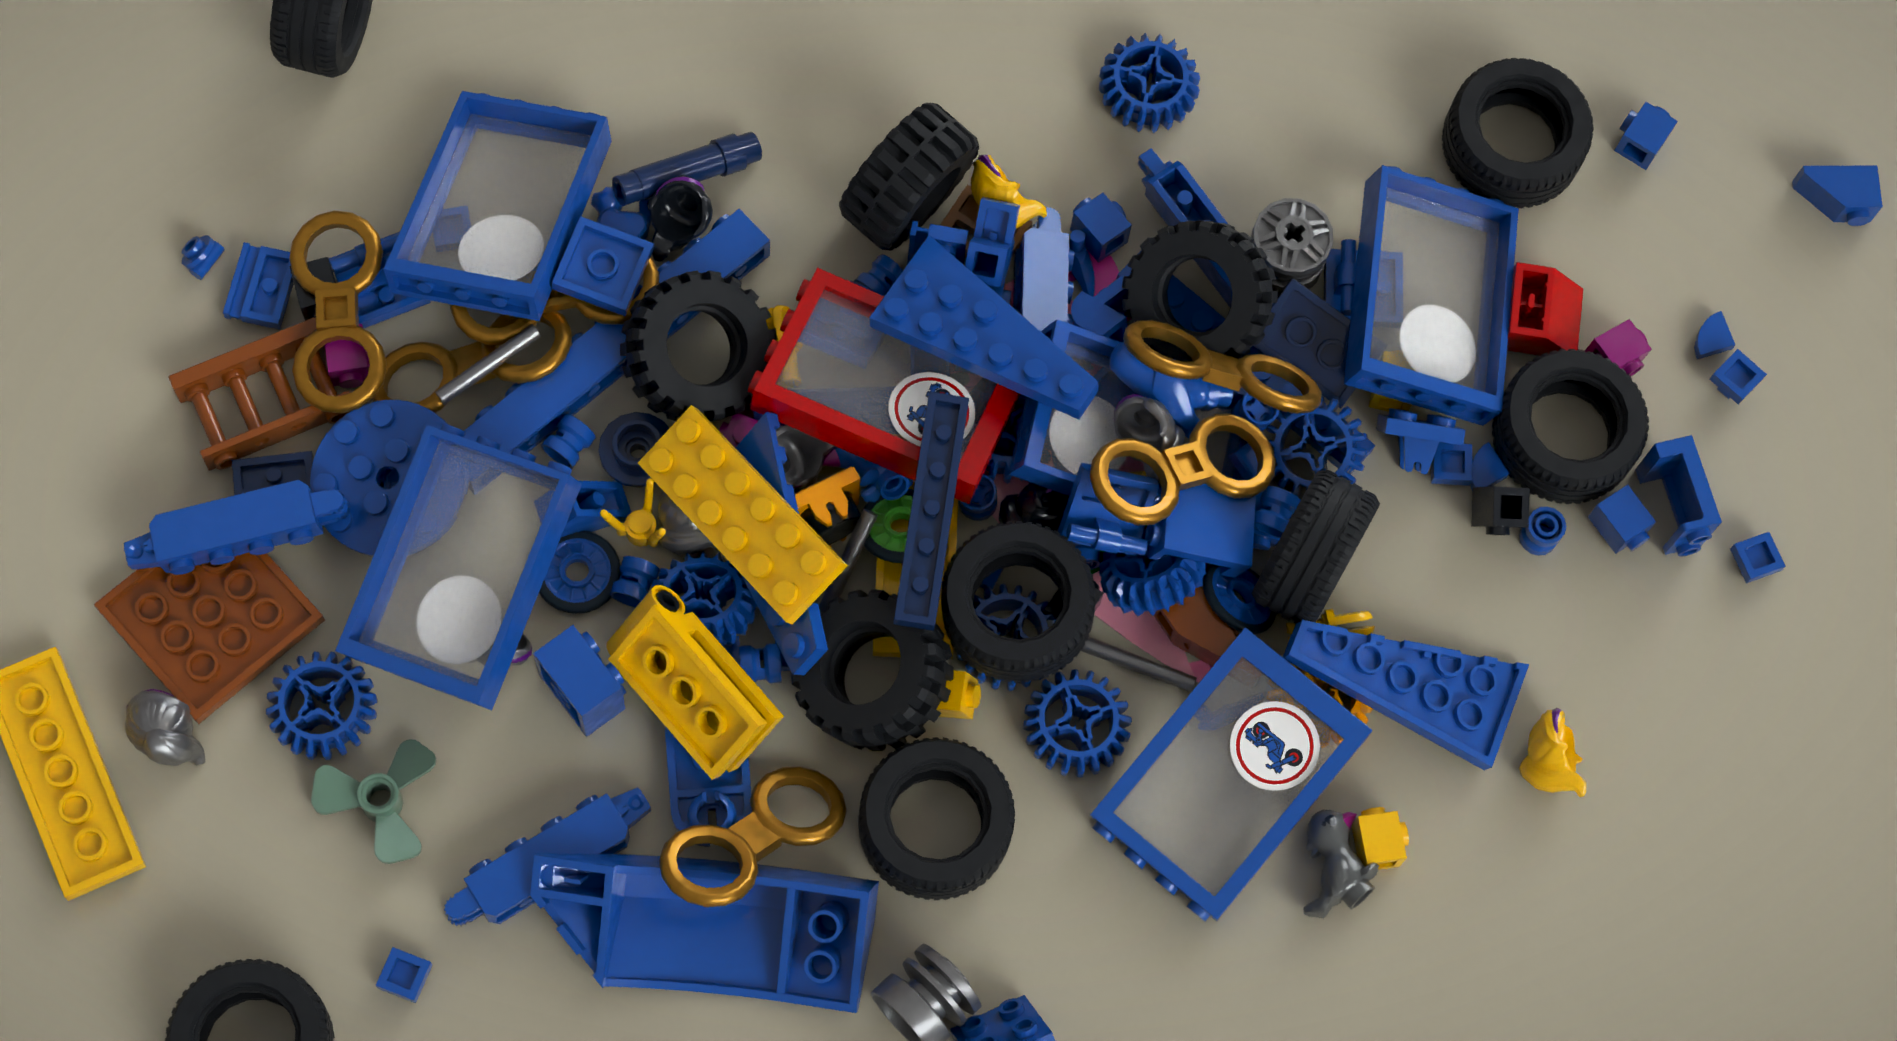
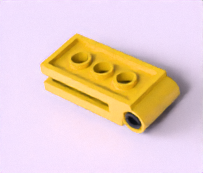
(691, 682)

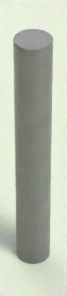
(488, 364)
(850, 556)
(1139, 664)

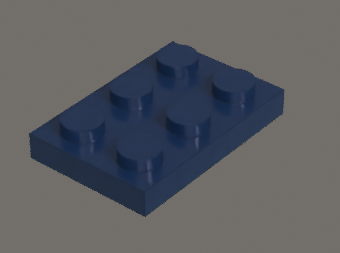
(1311, 338)

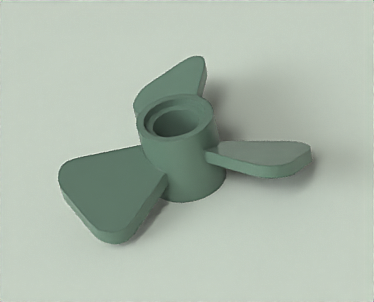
(339, 792)

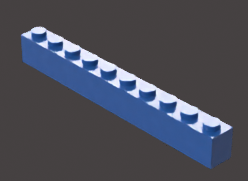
(594, 359)

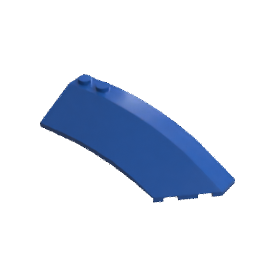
(787, 940)

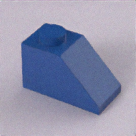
(1842, 192)
(591, 500)

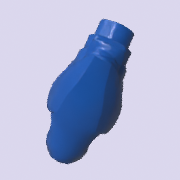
(1178, 395)

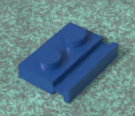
(952, 239)
(260, 287)

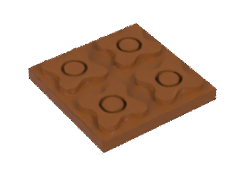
(211, 626)

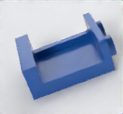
(1687, 491)
(1206, 530)

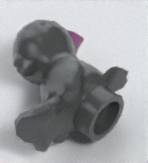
(1343, 872)

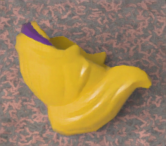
(992, 183)
(1552, 756)

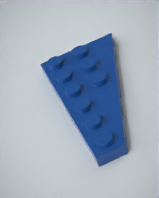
(965, 322)
(805, 639)
(1427, 688)

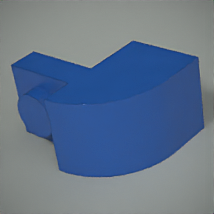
(993, 241)
(1102, 312)

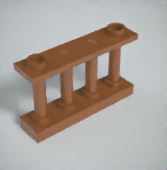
(231, 371)

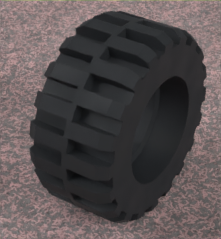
(908, 175)
(1234, 254)
(648, 353)
(911, 697)

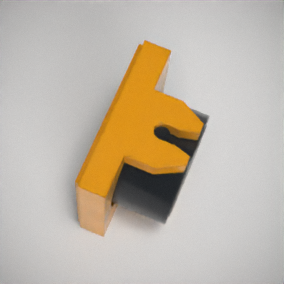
(831, 505)

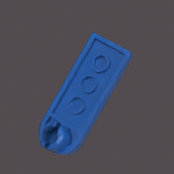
(695, 793)

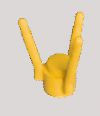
(640, 524)

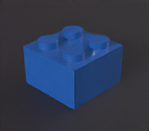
(580, 679)

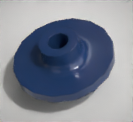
(623, 437)

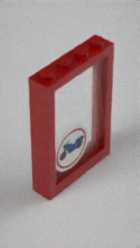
(868, 388)

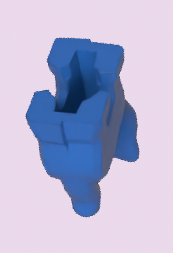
(626, 221)

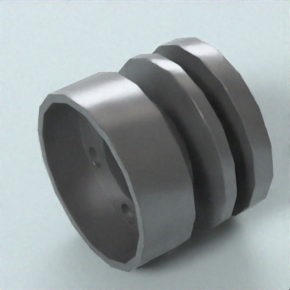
(1297, 222)
(933, 993)

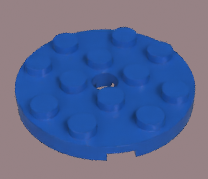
(355, 458)

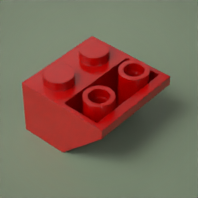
(1543, 310)

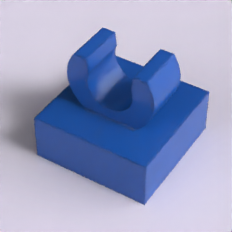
(1737, 377)

